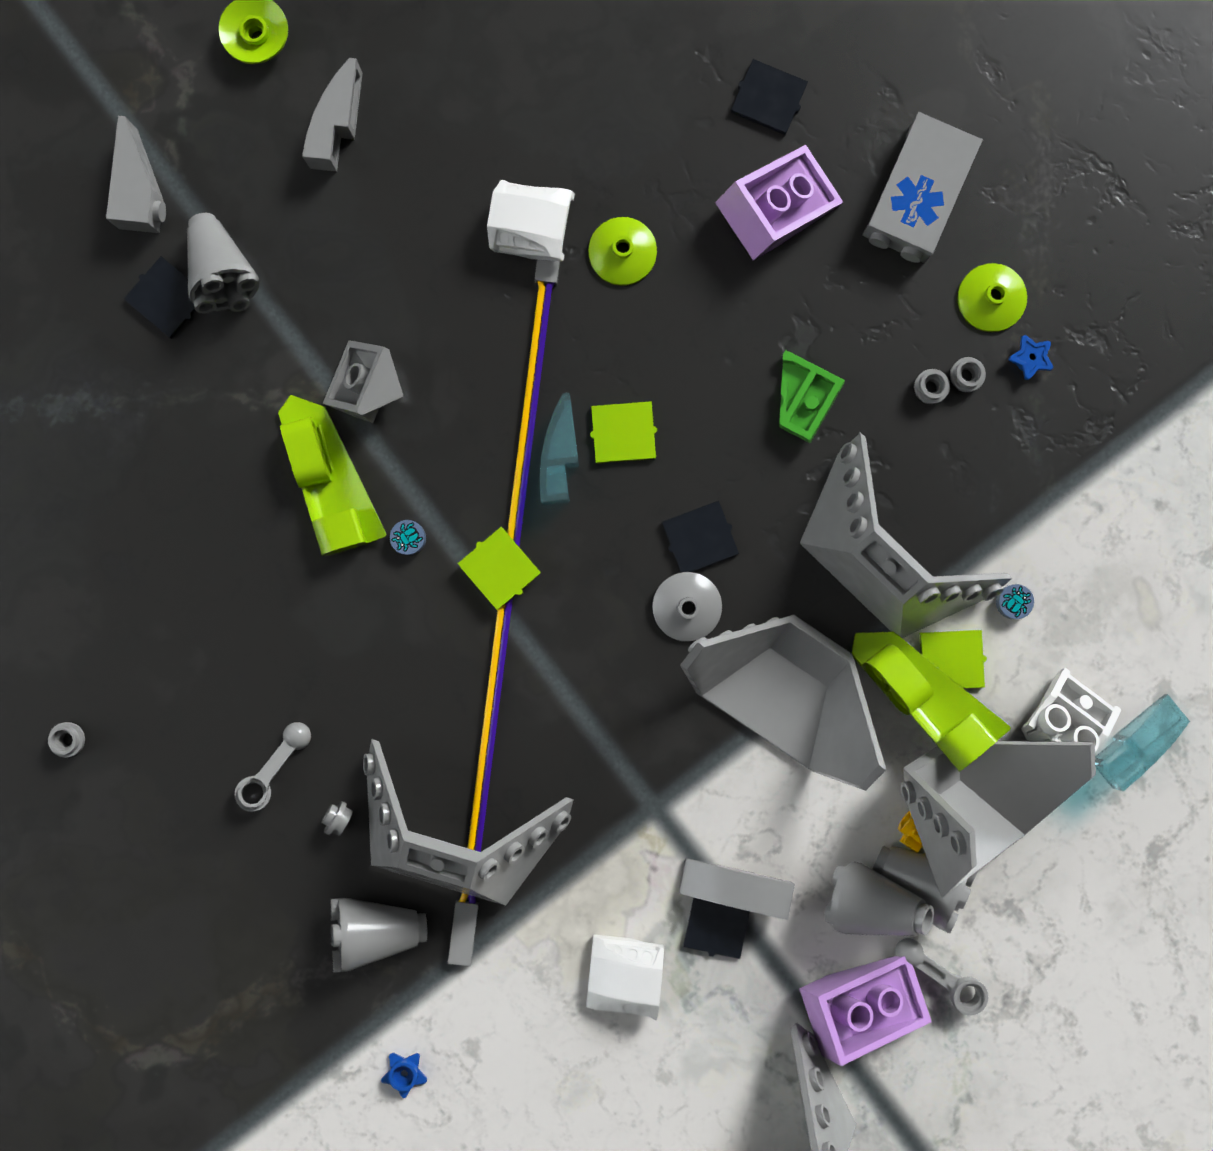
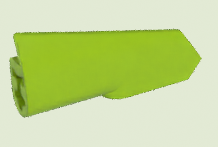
(330, 484)
(918, 688)

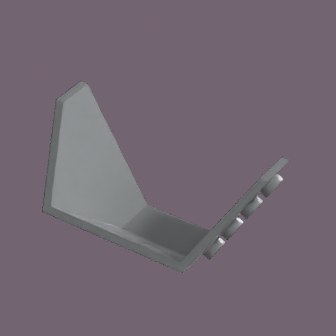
(872, 564)
(793, 693)
(990, 803)
(487, 874)
(825, 1109)

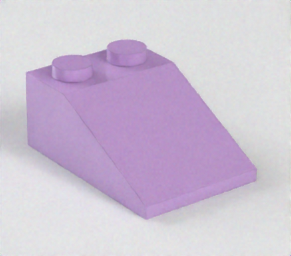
(778, 201)
(864, 1008)

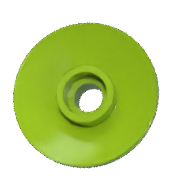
(244, 18)
(620, 267)
(984, 311)

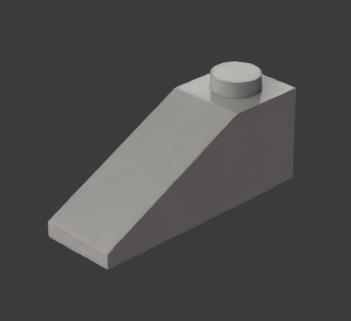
(133, 192)

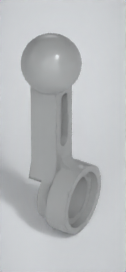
(295, 737)
(953, 983)

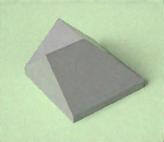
(363, 381)

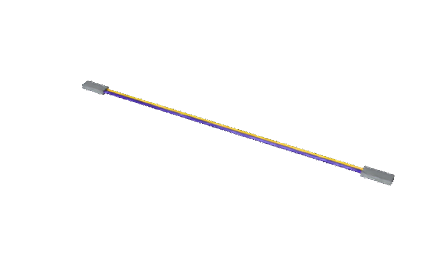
(467, 911)

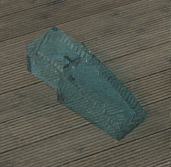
(558, 454)
(1141, 743)

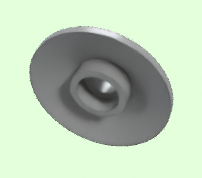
(674, 593)

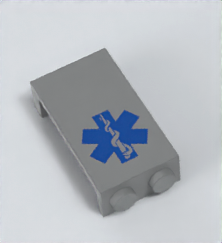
(922, 188)

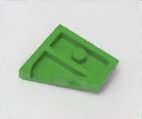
(805, 396)

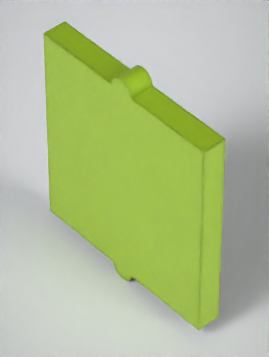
(623, 432)
(499, 568)
(957, 655)

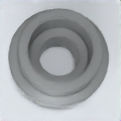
(976, 369)
(941, 382)
(56, 739)
(336, 818)

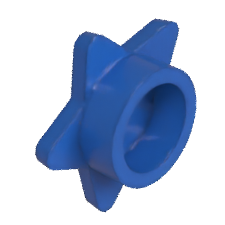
(1023, 361)
(397, 1080)

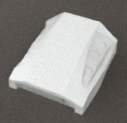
(528, 220)
(1070, 714)
(625, 976)

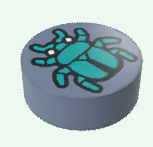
(407, 537)
(1015, 601)

